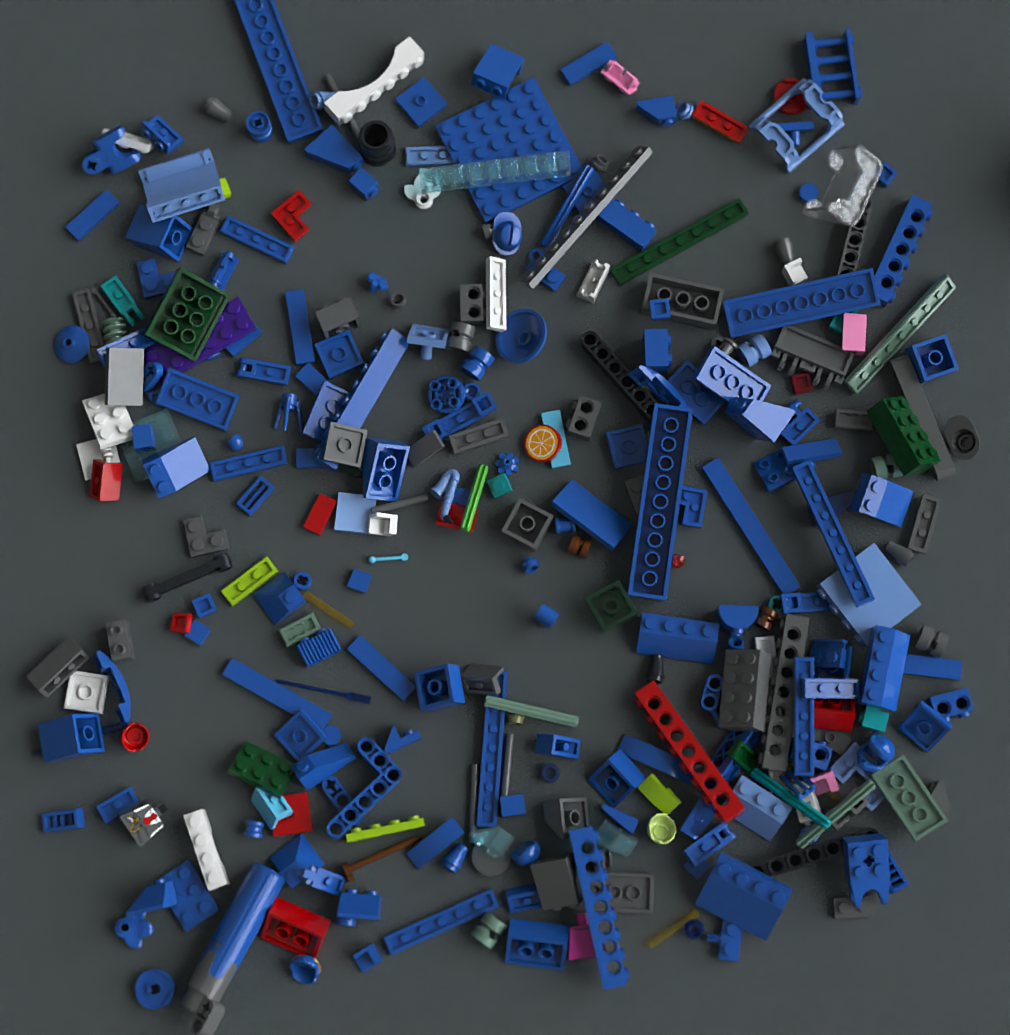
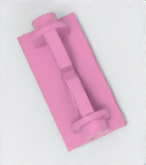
(626, 83)

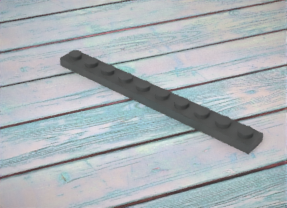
(585, 218)

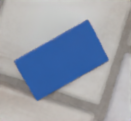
(523, 898)

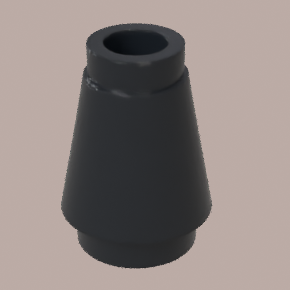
(655, 669)

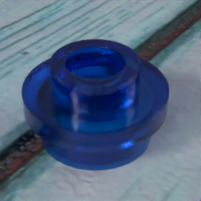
(698, 933)

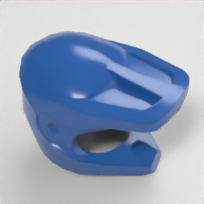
(879, 748)

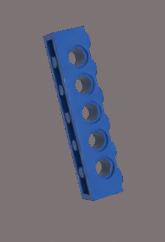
(914, 207)

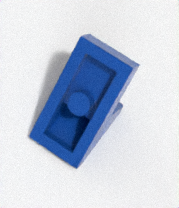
(395, 742)

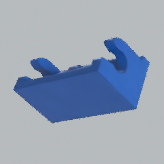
(697, 820)

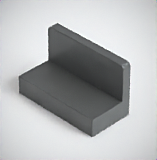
(482, 679)

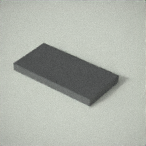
(629, 892)

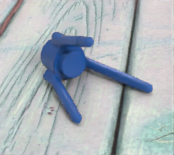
(288, 404)

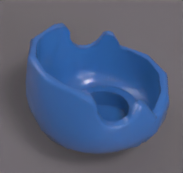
(526, 854)

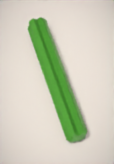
(474, 497)

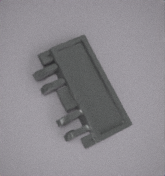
(813, 354)

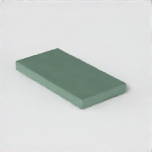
(909, 798)

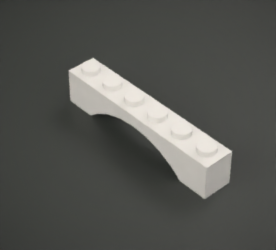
(347, 103)

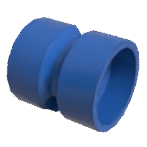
(259, 127)
(476, 364)

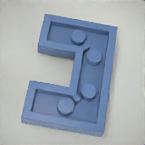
(847, 765)

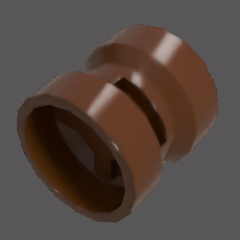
(575, 545)
(765, 618)

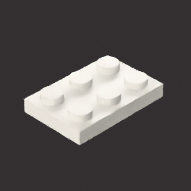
(109, 422)

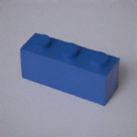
(627, 224)

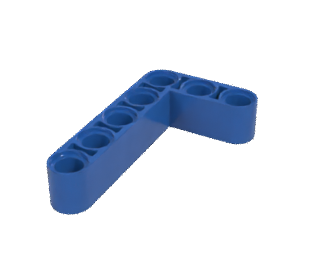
(368, 793)

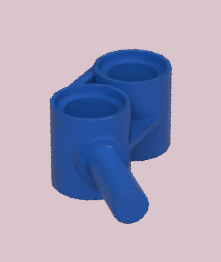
(714, 694)

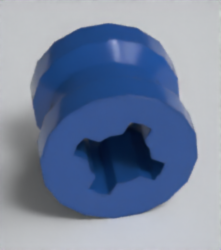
(253, 829)

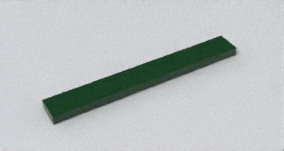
(679, 242)

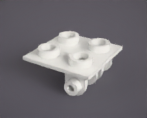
(91, 450)

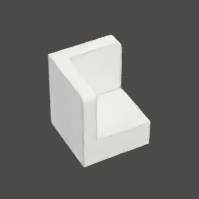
(794, 272)
(382, 524)

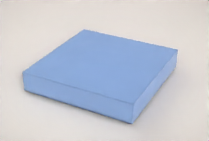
(353, 513)

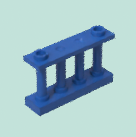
(813, 62)

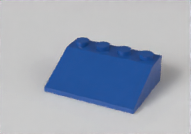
(744, 896)

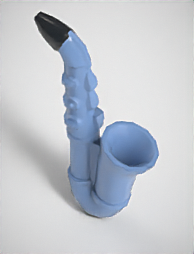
(447, 486)

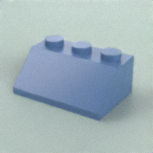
(763, 810)

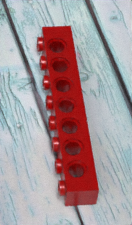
(653, 693)

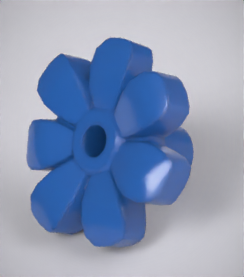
(376, 282)
(507, 468)

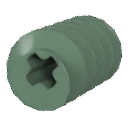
(113, 329)

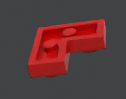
(288, 215)

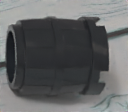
(375, 133)

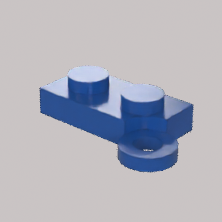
(553, 278)

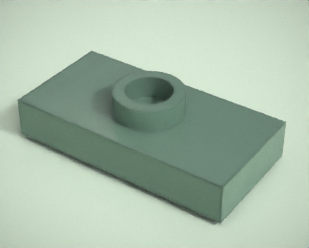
(299, 629)

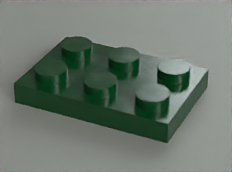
(262, 769)

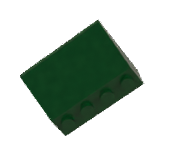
(186, 314)

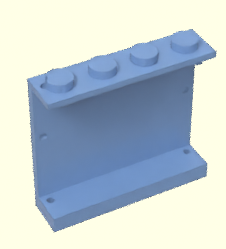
(181, 185)
(891, 595)

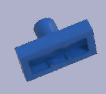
(795, 128)

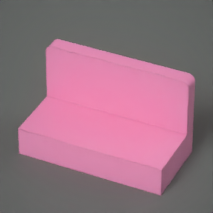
(854, 333)

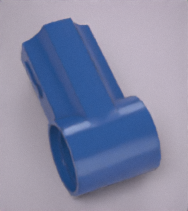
(546, 616)

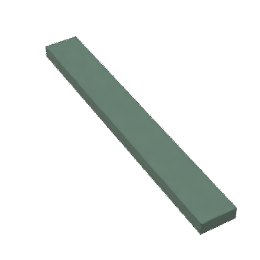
(900, 334)

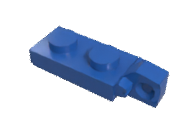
(322, 879)

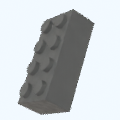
(688, 301)
(744, 690)

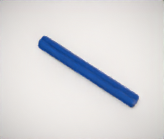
(567, 206)

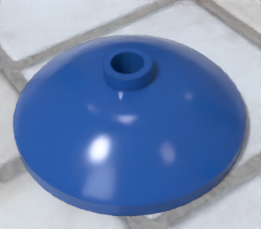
(519, 327)

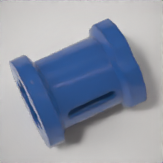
(564, 525)

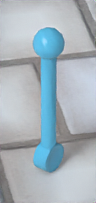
(404, 557)

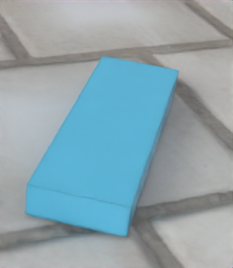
(554, 419)

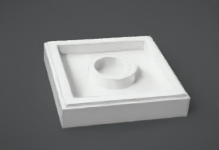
(86, 692)

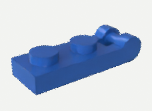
(264, 371)
(708, 844)

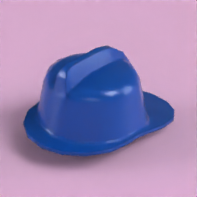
(506, 233)

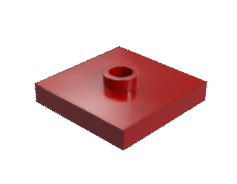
(299, 820)

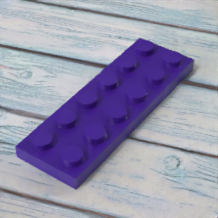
(231, 326)

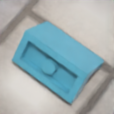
(270, 807)

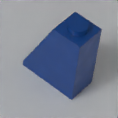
(334, 151)

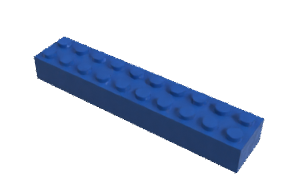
(659, 502)

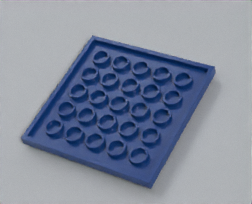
(508, 129)

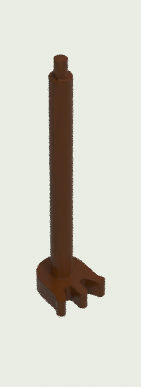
(348, 868)

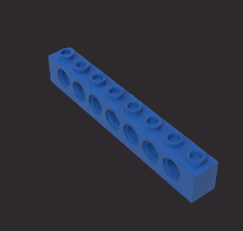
(608, 978)

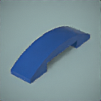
(658, 385)
(463, 417)
(803, 603)
(106, 665)
(653, 757)

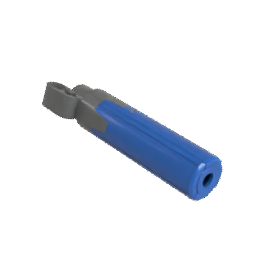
(229, 947)

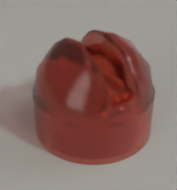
(678, 561)

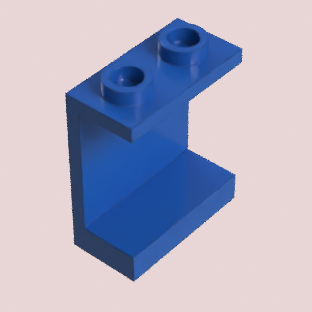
(497, 71)

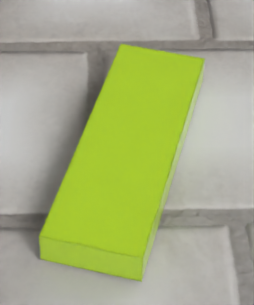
(249, 581)

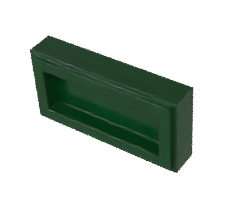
(743, 755)

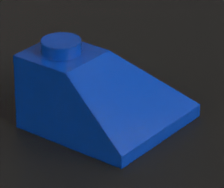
(279, 598)
(294, 855)
(154, 898)

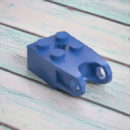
(868, 873)

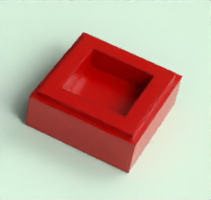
(181, 623)

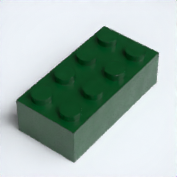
(903, 435)

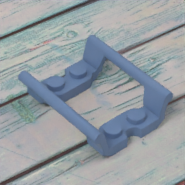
(784, 144)

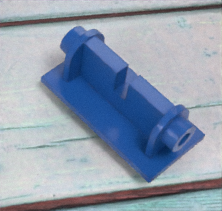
(223, 270)

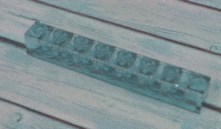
(495, 172)

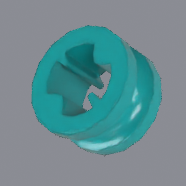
(770, 603)

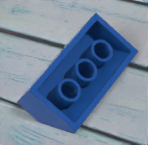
(677, 638)
(883, 668)

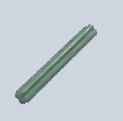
(531, 711)
(836, 813)

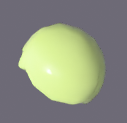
(661, 829)

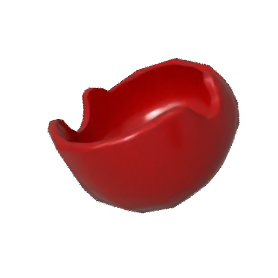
(134, 737)

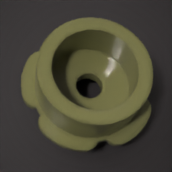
(515, 719)

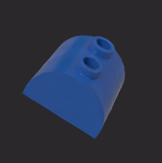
(736, 618)

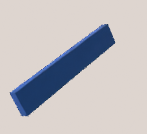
(274, 692)
(803, 720)
(441, 922)

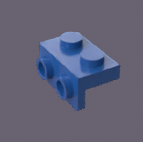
(161, 134)

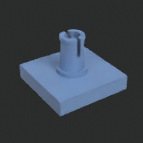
(428, 338)

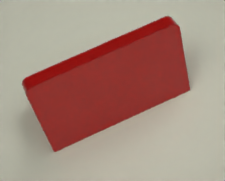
(105, 480)
(456, 513)

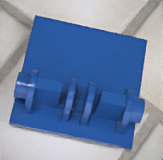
(774, 471)

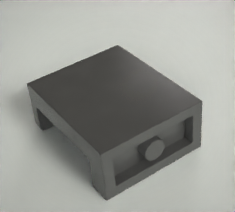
(556, 882)

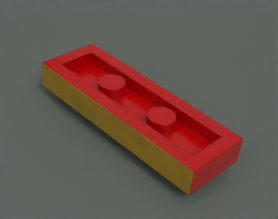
(720, 122)

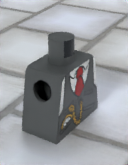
(143, 819)

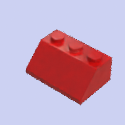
(834, 714)
(295, 928)

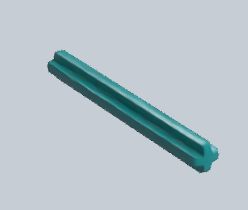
(790, 798)

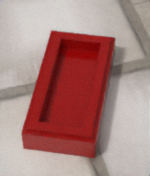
(320, 514)

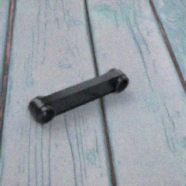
(153, 591)

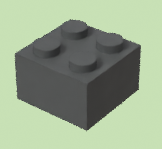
(338, 317)
(527, 525)

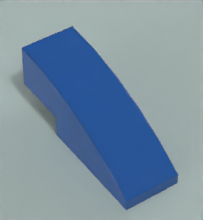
(435, 843)

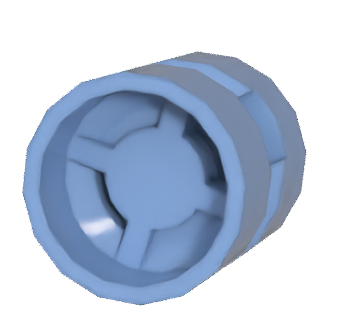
(756, 349)

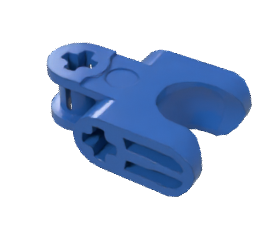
(107, 155)

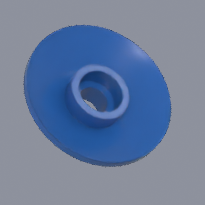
(79, 344)

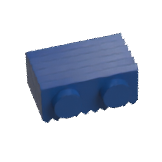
(318, 647)

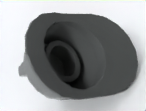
(962, 437)

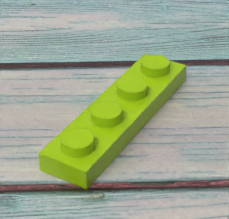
(393, 827)

